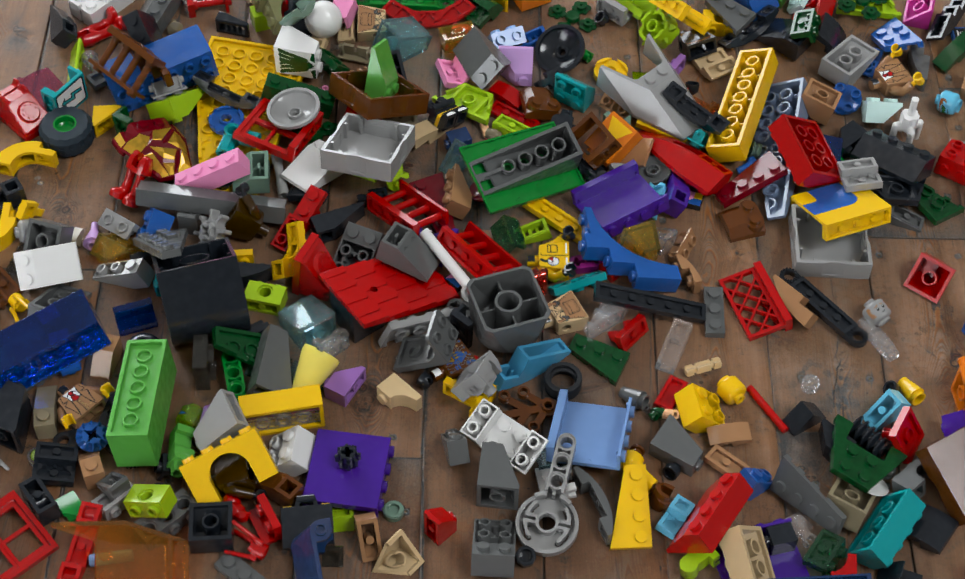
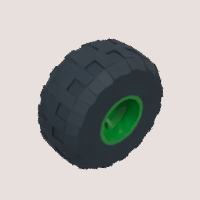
(67, 131)

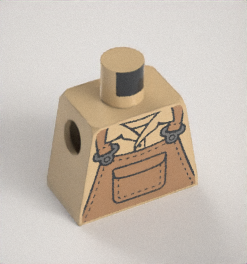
(368, 22)
(566, 314)

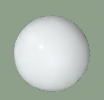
(324, 19)

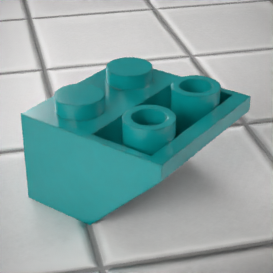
(573, 92)

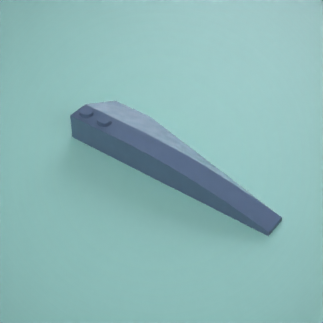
(782, 99)

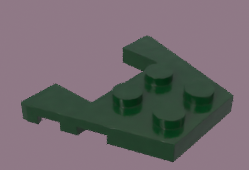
(855, 463)

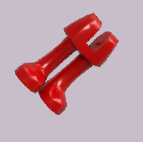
(138, 165)

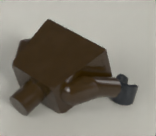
(245, 217)
(235, 477)

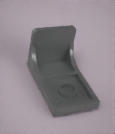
(429, 348)

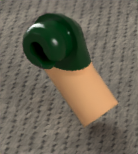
(662, 413)

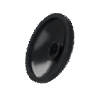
(554, 42)

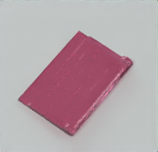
(39, 80)

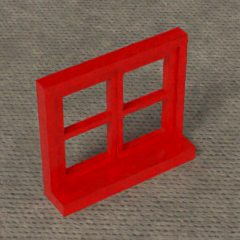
(294, 148)
(49, 546)

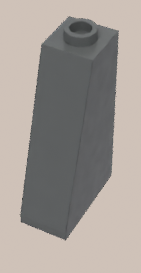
(272, 362)

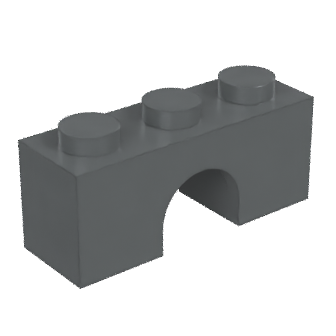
(912, 478)

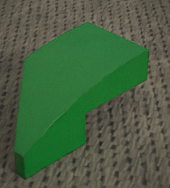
(69, 505)

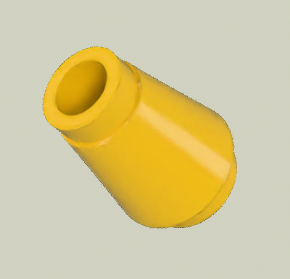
(911, 391)

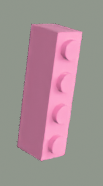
(215, 171)

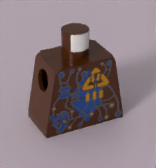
(459, 361)

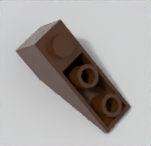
(281, 488)

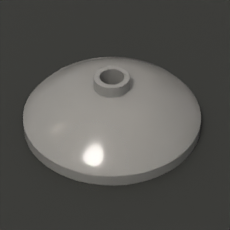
(293, 108)

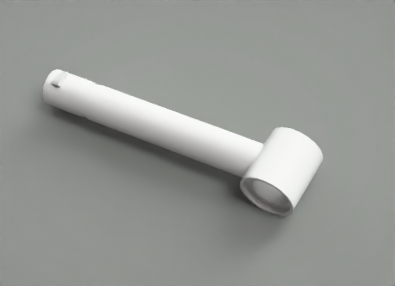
(446, 259)

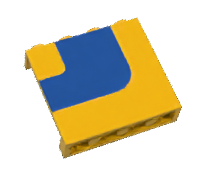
(842, 211)

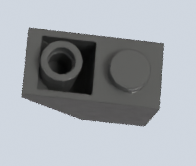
(455, 447)

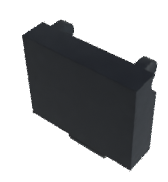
(298, 518)

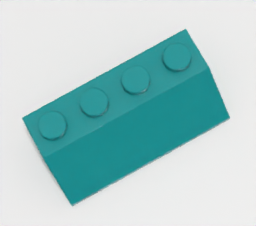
(887, 529)

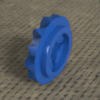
(95, 444)

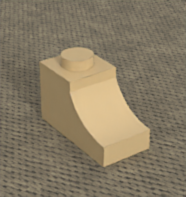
(397, 392)

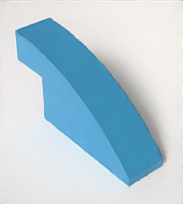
(530, 362)

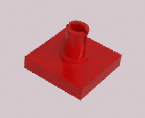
(905, 433)

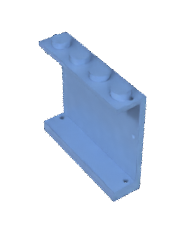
(597, 429)

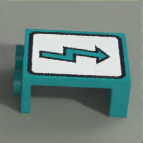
(69, 95)

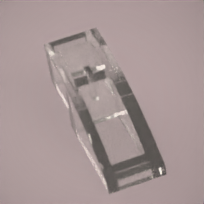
(674, 346)

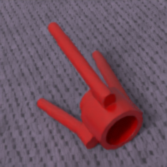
(257, 547)

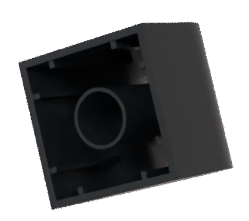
(202, 290)

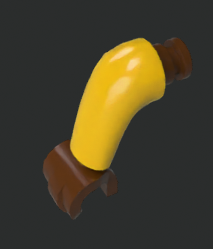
(660, 492)

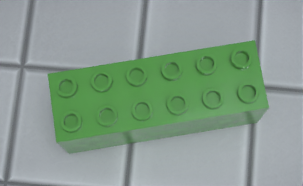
(141, 403)

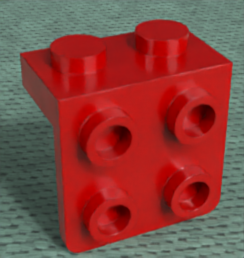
(952, 162)

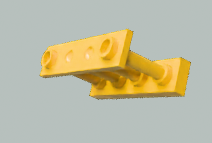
(685, 14)

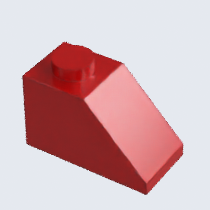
(439, 524)

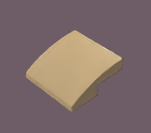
(715, 64)

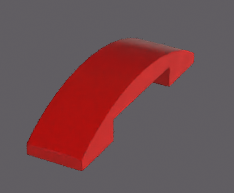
(80, 548)

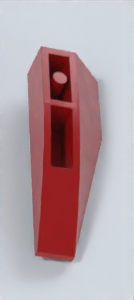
(689, 163)

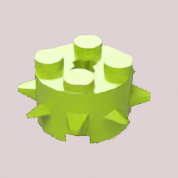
(661, 27)

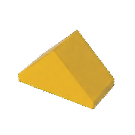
(102, 118)

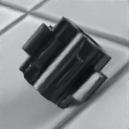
(347, 457)

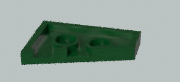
(936, 207)
(605, 359)

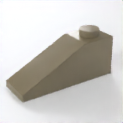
(45, 412)

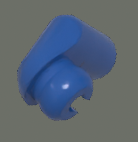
(750, 161)

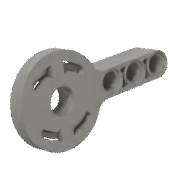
(551, 504)

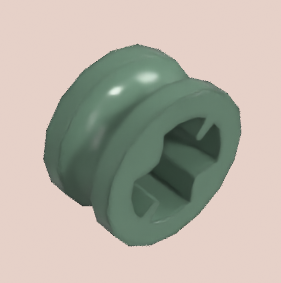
(755, 149)

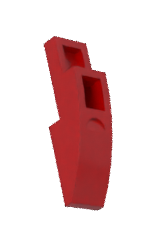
(308, 207)

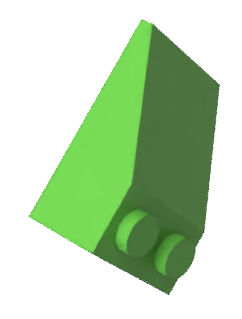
(381, 73)

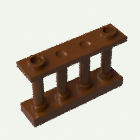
(140, 54)

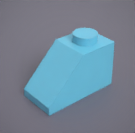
(886, 409)

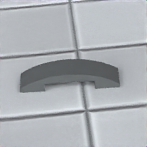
(585, 484)

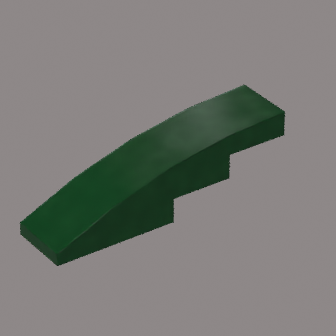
(951, 54)

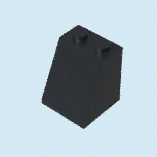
(141, 27)
(14, 416)

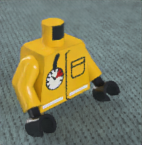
(555, 257)

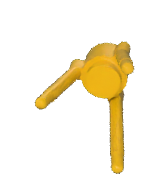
(18, 304)

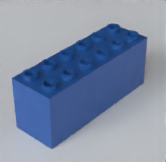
(182, 52)

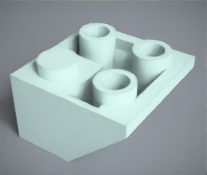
(879, 111)

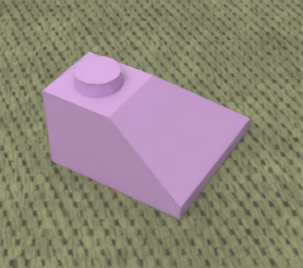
(521, 67)

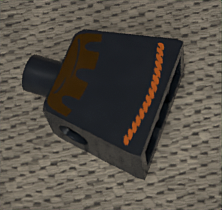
(696, 45)

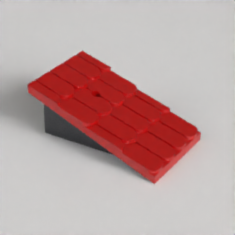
(375, 293)

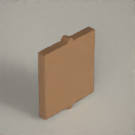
(640, 152)

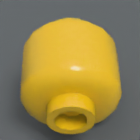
(731, 390)

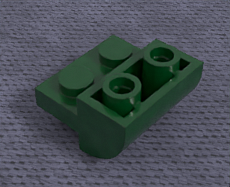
(484, 12)

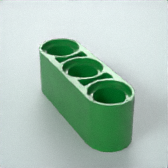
(233, 375)

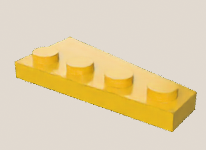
(632, 517)

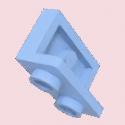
(509, 37)

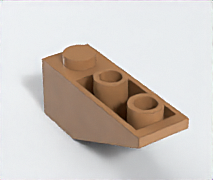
(457, 193)

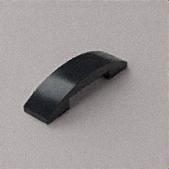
(765, 18)
(223, 95)
(693, 111)

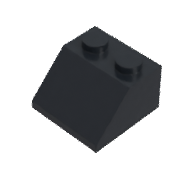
(211, 527)

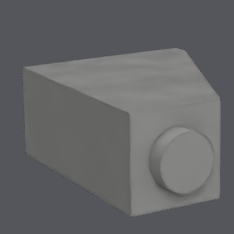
(220, 420)

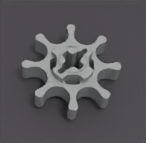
(212, 226)

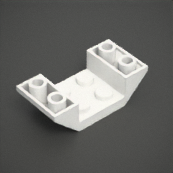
(491, 424)

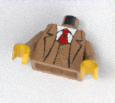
(892, 77)
(81, 403)

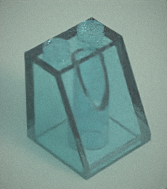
(404, 34)
(307, 320)

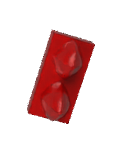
(631, 333)

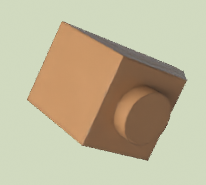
(106, 359)
(91, 468)
(368, 536)

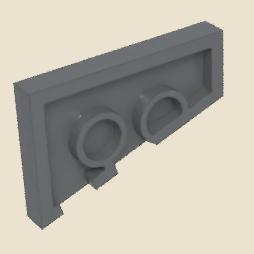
(732, 13)

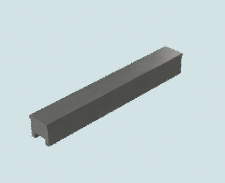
(202, 200)

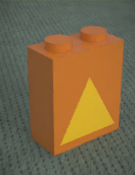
(621, 130)

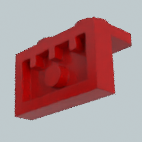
(265, 521)

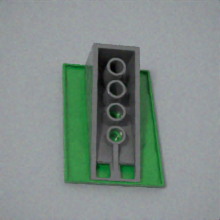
(524, 165)

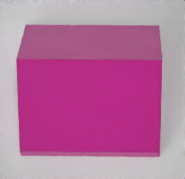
(918, 13)

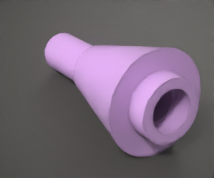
(91, 236)

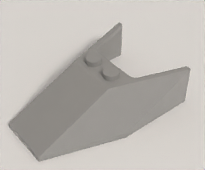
(644, 96)

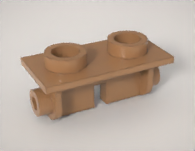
(683, 245)

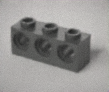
(177, 516)

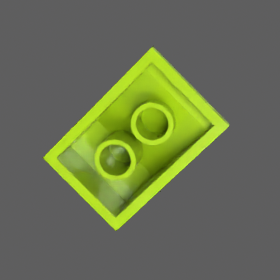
(175, 106)

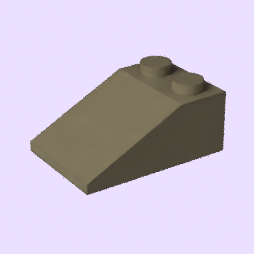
(851, 502)

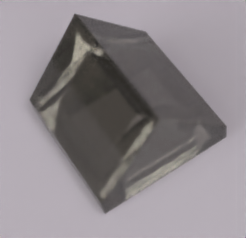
(333, 556)

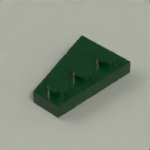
(237, 343)

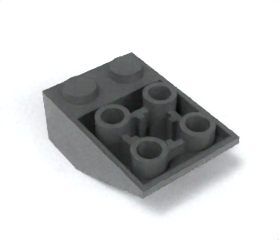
(357, 245)
(407, 252)
(493, 548)

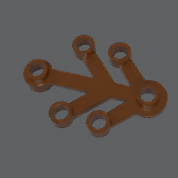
(524, 411)

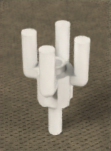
(909, 122)

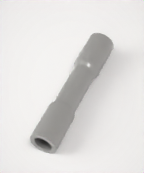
(282, 186)

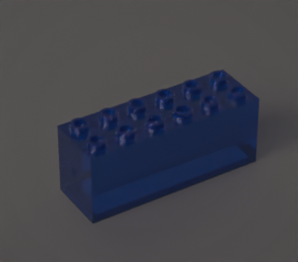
(50, 340)

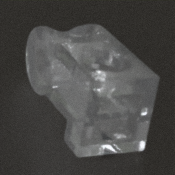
(334, 343)

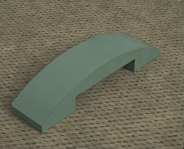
(305, 8)

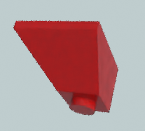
(929, 277)

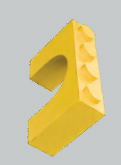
(247, 444)

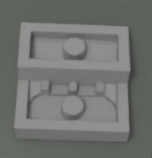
(859, 174)

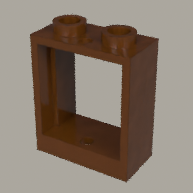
(604, 150)

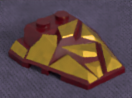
(159, 142)

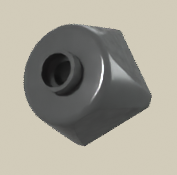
(507, 309)

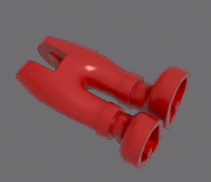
(98, 31)

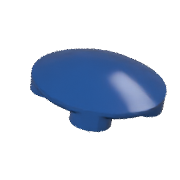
(850, 99)

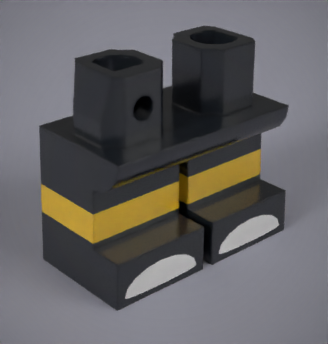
(445, 113)

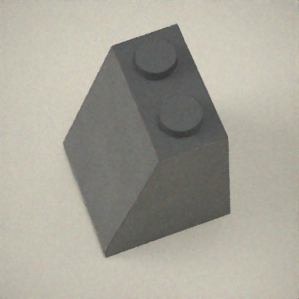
(496, 479)

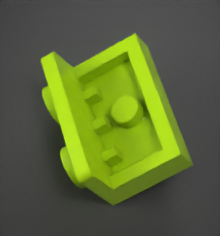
(638, 7)

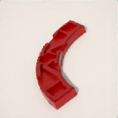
(431, 19)

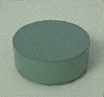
(393, 511)

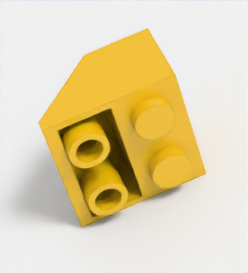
(698, 408)

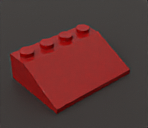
(805, 151)
(712, 515)

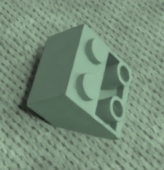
(259, 173)

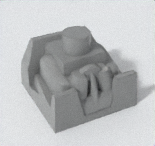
(478, 378)

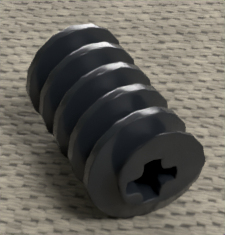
(867, 439)

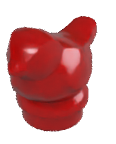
(239, 511)

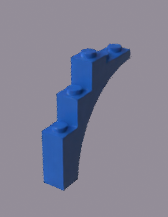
(641, 272)

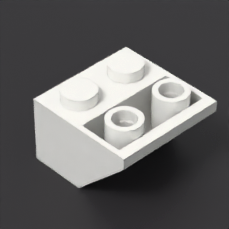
(292, 450)

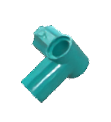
(228, 143)

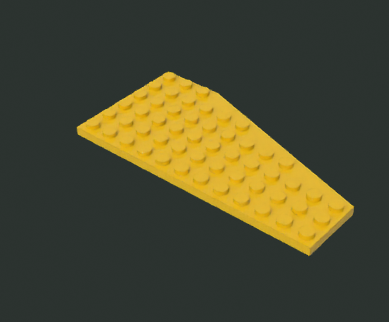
(241, 69)

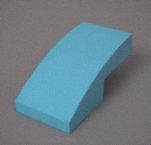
(675, 516)

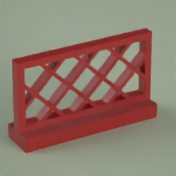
(771, 297)

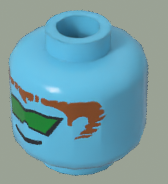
(948, 102)

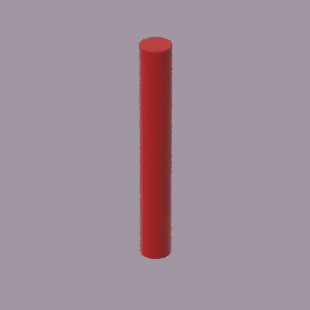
(767, 409)

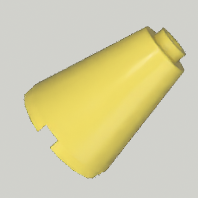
(313, 367)

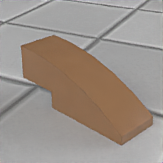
(795, 302)

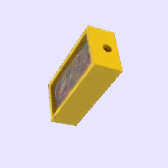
(283, 409)

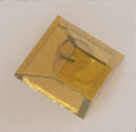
(642, 240)
(112, 248)

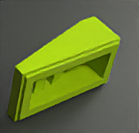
(536, 225)

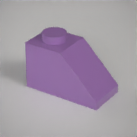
(344, 385)

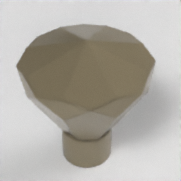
(174, 27)

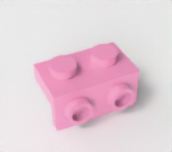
(451, 72)

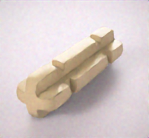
(702, 366)

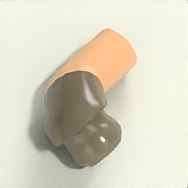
(489, 132)

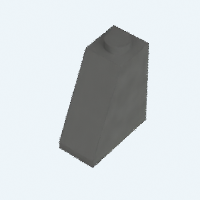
(676, 446)

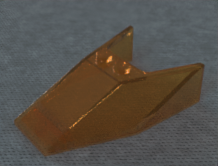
(132, 550)

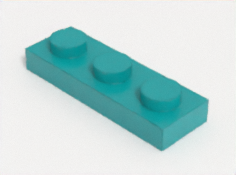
(577, 284)

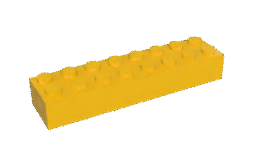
(743, 104)

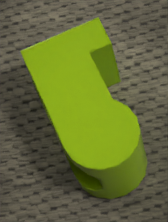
(695, 562)

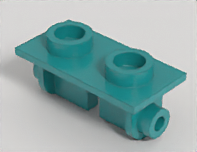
(699, 139)

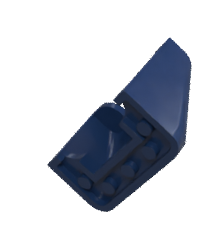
(309, 546)

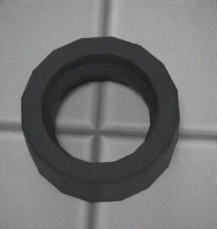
(567, 369)

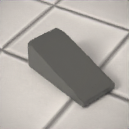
(906, 218)

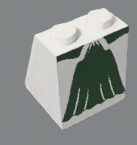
(297, 53)

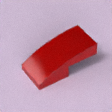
(506, 93)

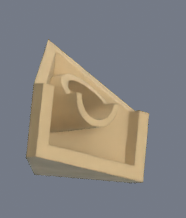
(398, 556)

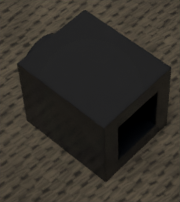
(780, 538)

